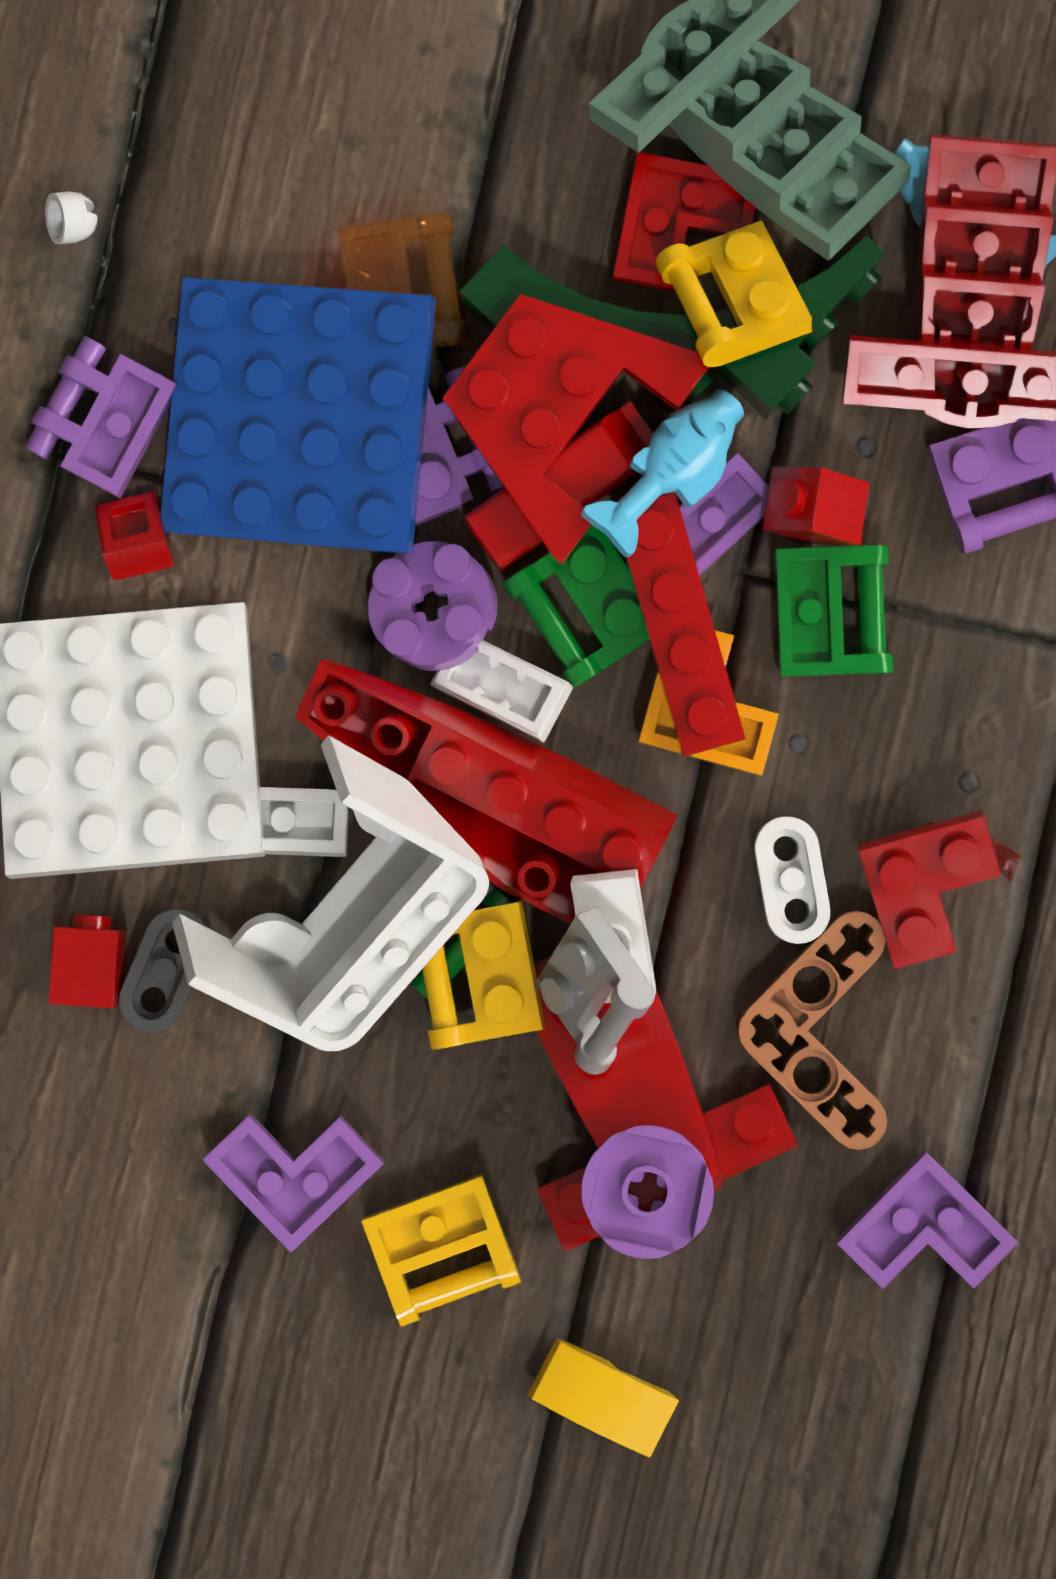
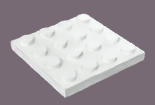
(128, 741)

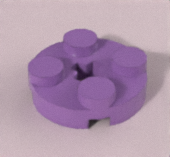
(461, 625)
(669, 1222)

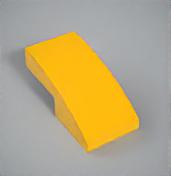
(603, 1397)

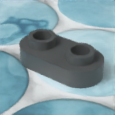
(160, 968)

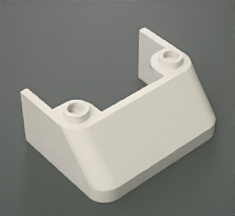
(366, 935)

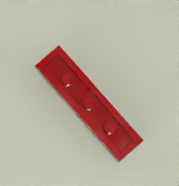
(682, 632)

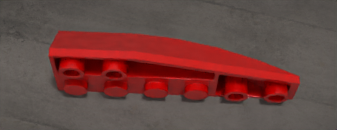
(510, 799)

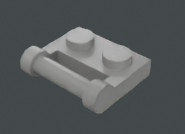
(580, 979)

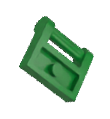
(601, 592)
(812, 614)

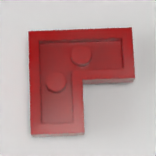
(663, 205)
(911, 872)

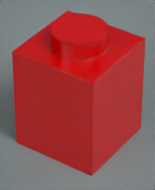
(816, 505)
(87, 963)

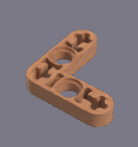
(800, 1016)

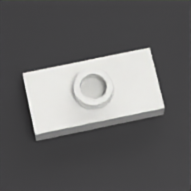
(506, 690)
(621, 904)

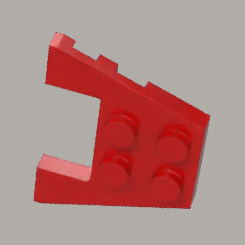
(538, 387)

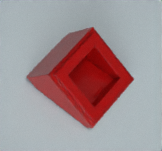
(133, 536)

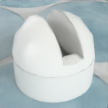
(69, 217)

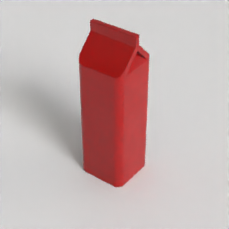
(586, 470)

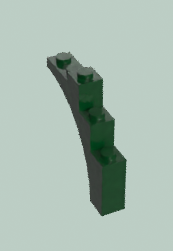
(763, 379)

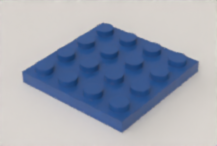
(298, 415)

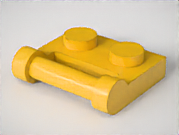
(753, 286)
(498, 976)
(431, 1231)

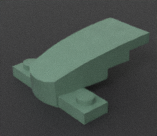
(753, 120)

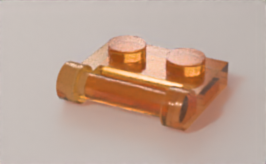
(378, 261)

